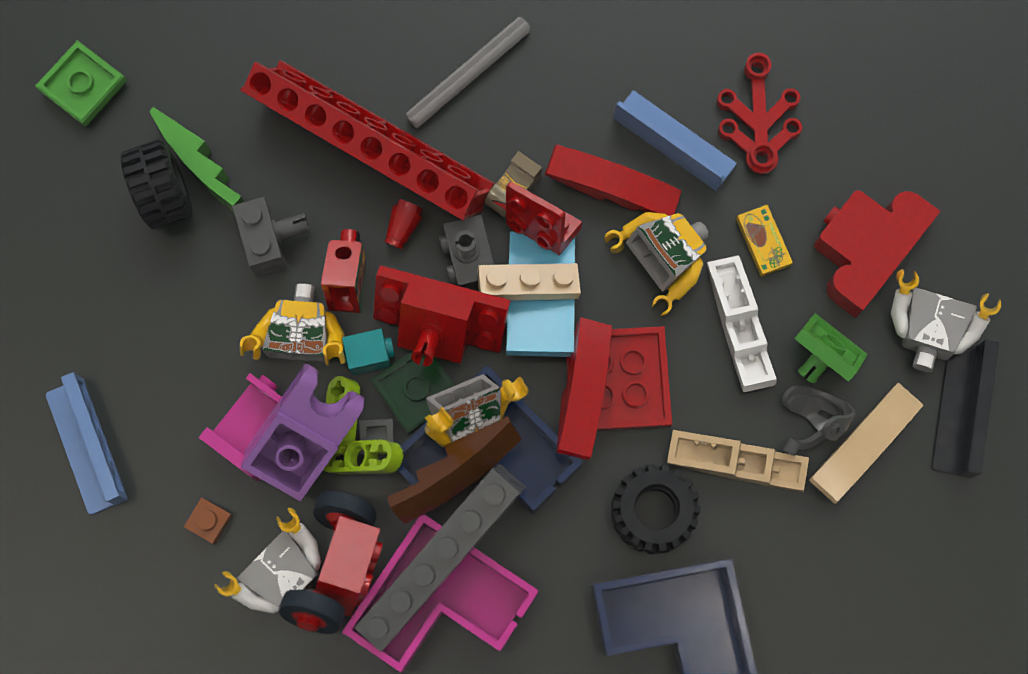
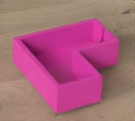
(475, 595)

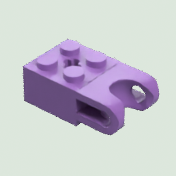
(307, 428)

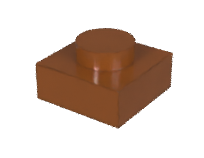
(208, 521)

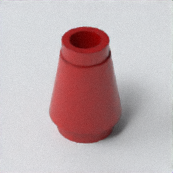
(402, 223)

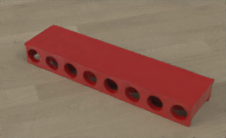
(369, 138)

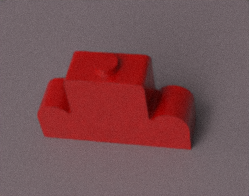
(870, 244)

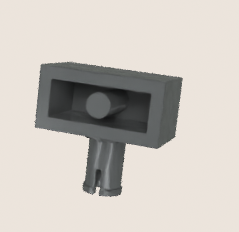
(264, 235)
(468, 248)

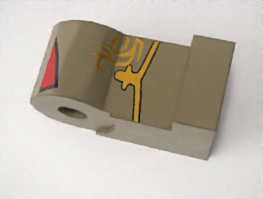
(521, 172)

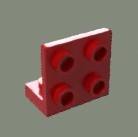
(539, 219)

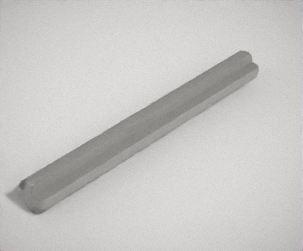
(467, 72)

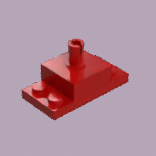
(438, 316)

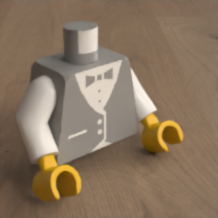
(935, 323)
(284, 565)

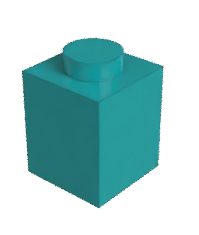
(368, 351)

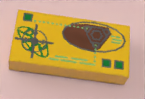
(764, 240)

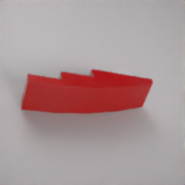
(611, 181)
(584, 390)

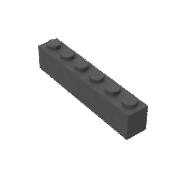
(440, 557)

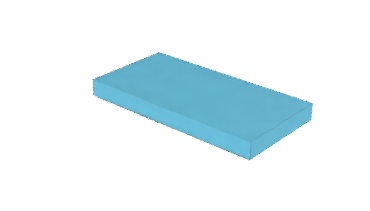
(539, 325)

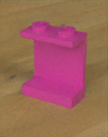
(243, 421)

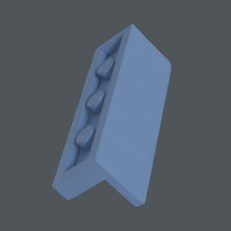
(674, 140)
(86, 445)

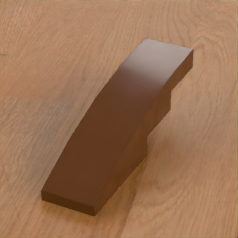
(466, 462)

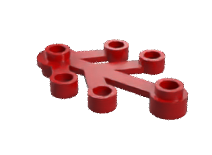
(759, 120)

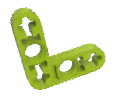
(351, 448)

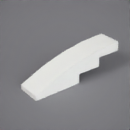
(741, 323)

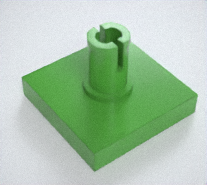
(828, 349)

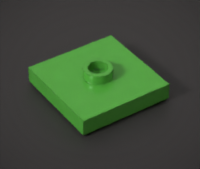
(81, 83)

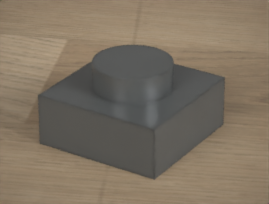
(376, 430)

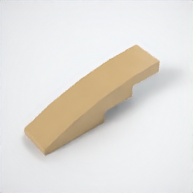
(866, 443)
(738, 461)

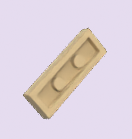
(530, 281)

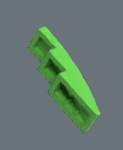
(194, 155)

